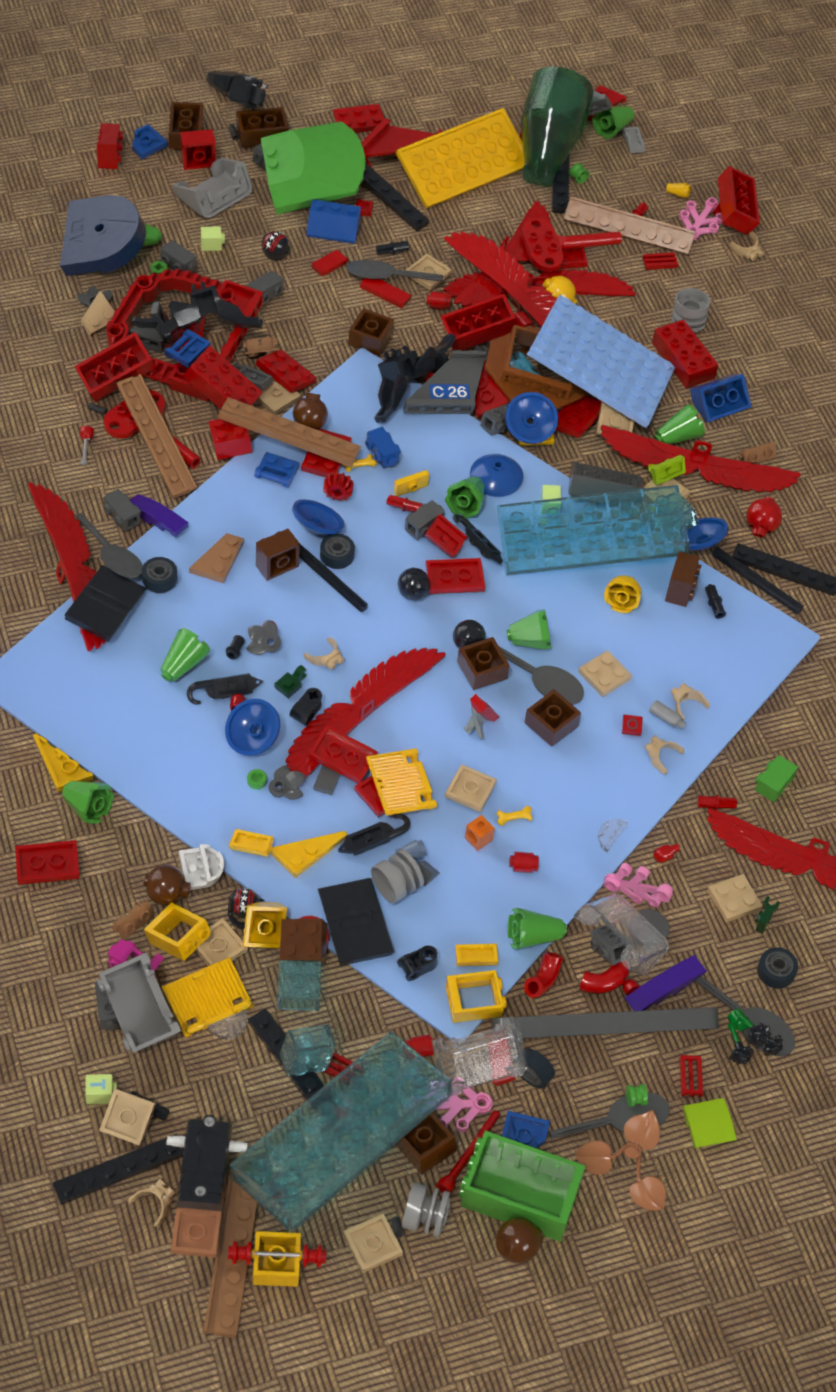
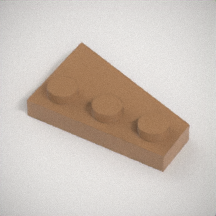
(218, 559)

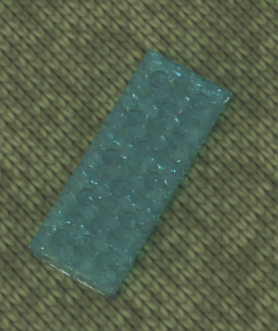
(592, 530)
(340, 1131)

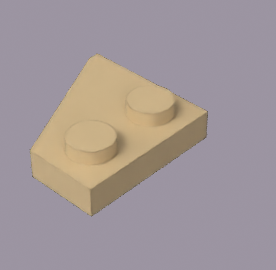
(97, 314)

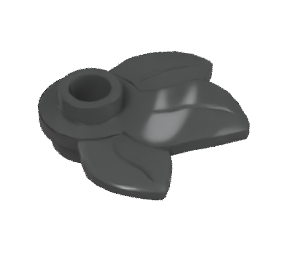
(88, 298)
(261, 636)
(289, 783)

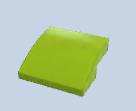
(709, 1122)

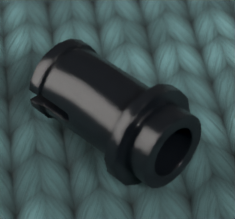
(233, 650)

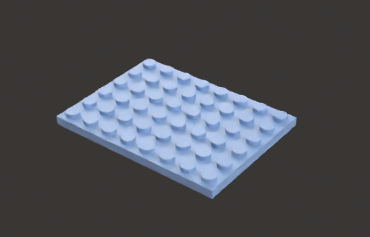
(602, 360)

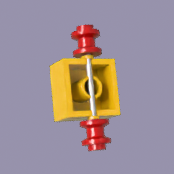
(276, 1257)

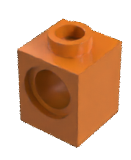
(479, 833)

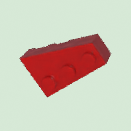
(109, 146)

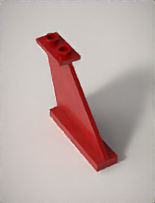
(388, 139)

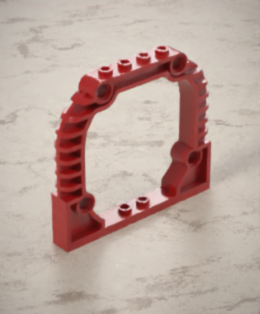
(147, 289)

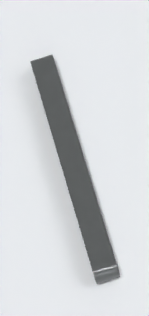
(616, 1022)

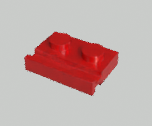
(446, 536)

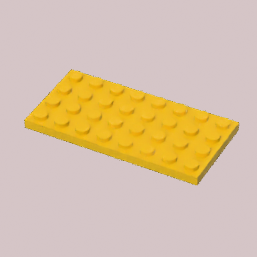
(463, 158)

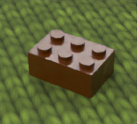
(184, 118)
(260, 123)

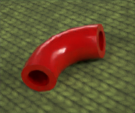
(545, 975)
(605, 981)

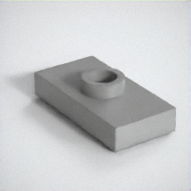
(634, 140)

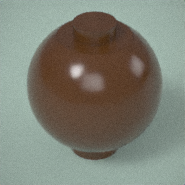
(311, 411)
(166, 885)
(518, 1240)

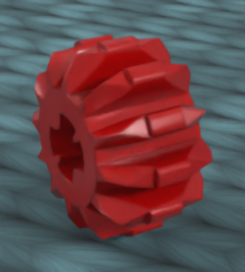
(338, 486)

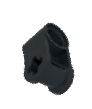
(307, 706)
(414, 963)

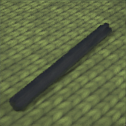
(332, 579)
(758, 580)

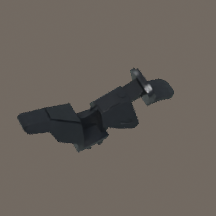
(238, 87)
(187, 315)
(410, 365)

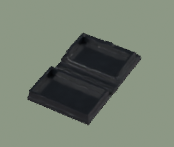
(104, 603)
(355, 921)

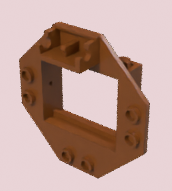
(517, 381)

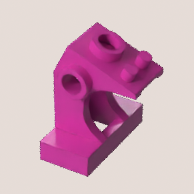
(121, 951)

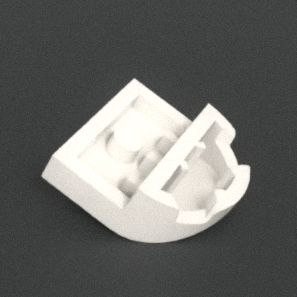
(201, 866)

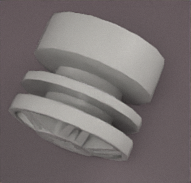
(692, 307)
(397, 876)
(426, 1210)

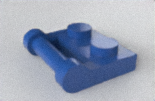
(190, 351)
(277, 469)

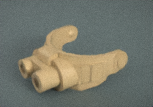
(748, 252)
(329, 660)
(686, 693)
(654, 748)
(163, 1193)

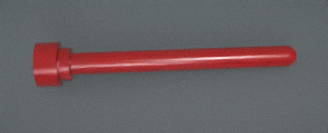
(448, 1182)

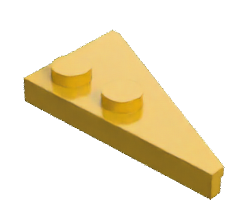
(59, 765)
(301, 855)

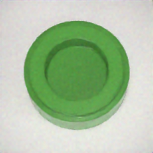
(257, 779)

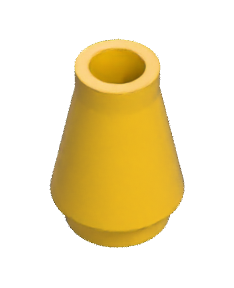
(679, 189)

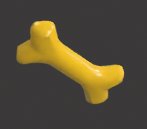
(362, 462)
(524, 813)

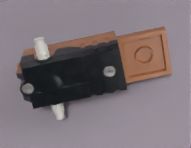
(202, 1185)

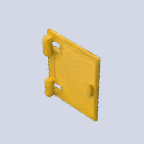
(401, 782)
(207, 996)

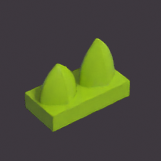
(668, 469)

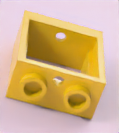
(167, 921)
(470, 980)

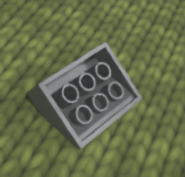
(595, 480)

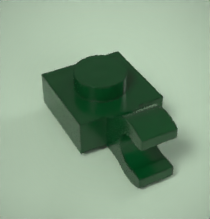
(290, 683)
(764, 918)

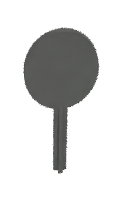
(377, 269)
(115, 557)
(549, 678)
(756, 1016)
(618, 1116)

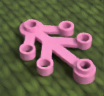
(701, 220)
(614, 883)
(455, 1105)

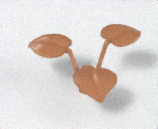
(642, 1133)

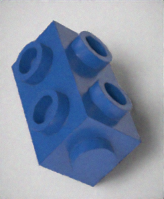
(382, 447)

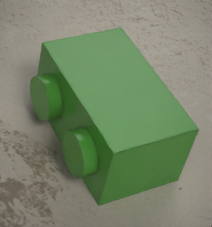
(776, 778)

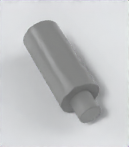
(667, 715)

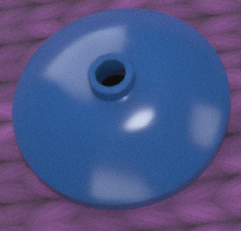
(532, 407)
(499, 474)
(317, 517)
(707, 533)
(246, 720)

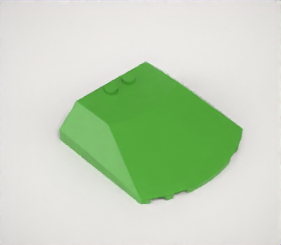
(313, 164)

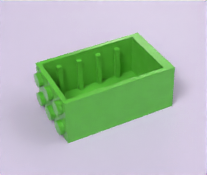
(521, 1182)

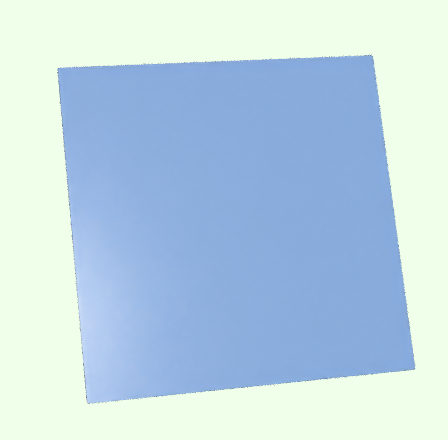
(178, 769)

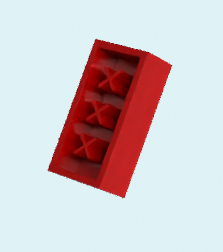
(738, 200)
(479, 322)
(686, 352)
(114, 364)
(220, 380)

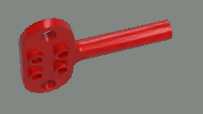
(546, 246)
(121, 417)

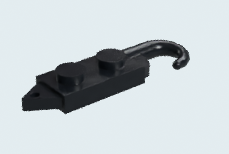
(478, 539)
(224, 686)
(373, 836)

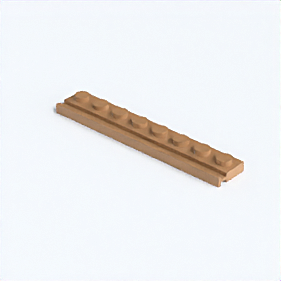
(630, 225)
(289, 432)
(157, 436)
(229, 1279)

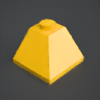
(264, 924)

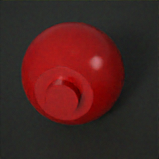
(764, 516)

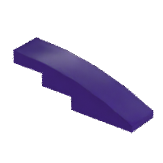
(159, 515)
(666, 984)

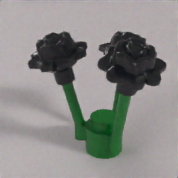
(758, 1036)

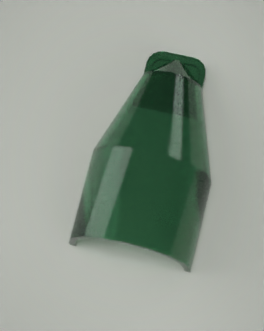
(553, 121)

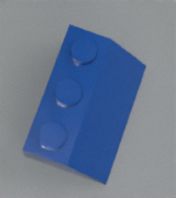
(333, 221)
(721, 397)

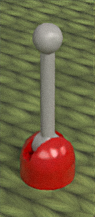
(86, 434)

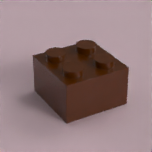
(371, 331)
(277, 554)
(683, 579)
(483, 663)
(552, 717)
(303, 940)
(427, 1144)

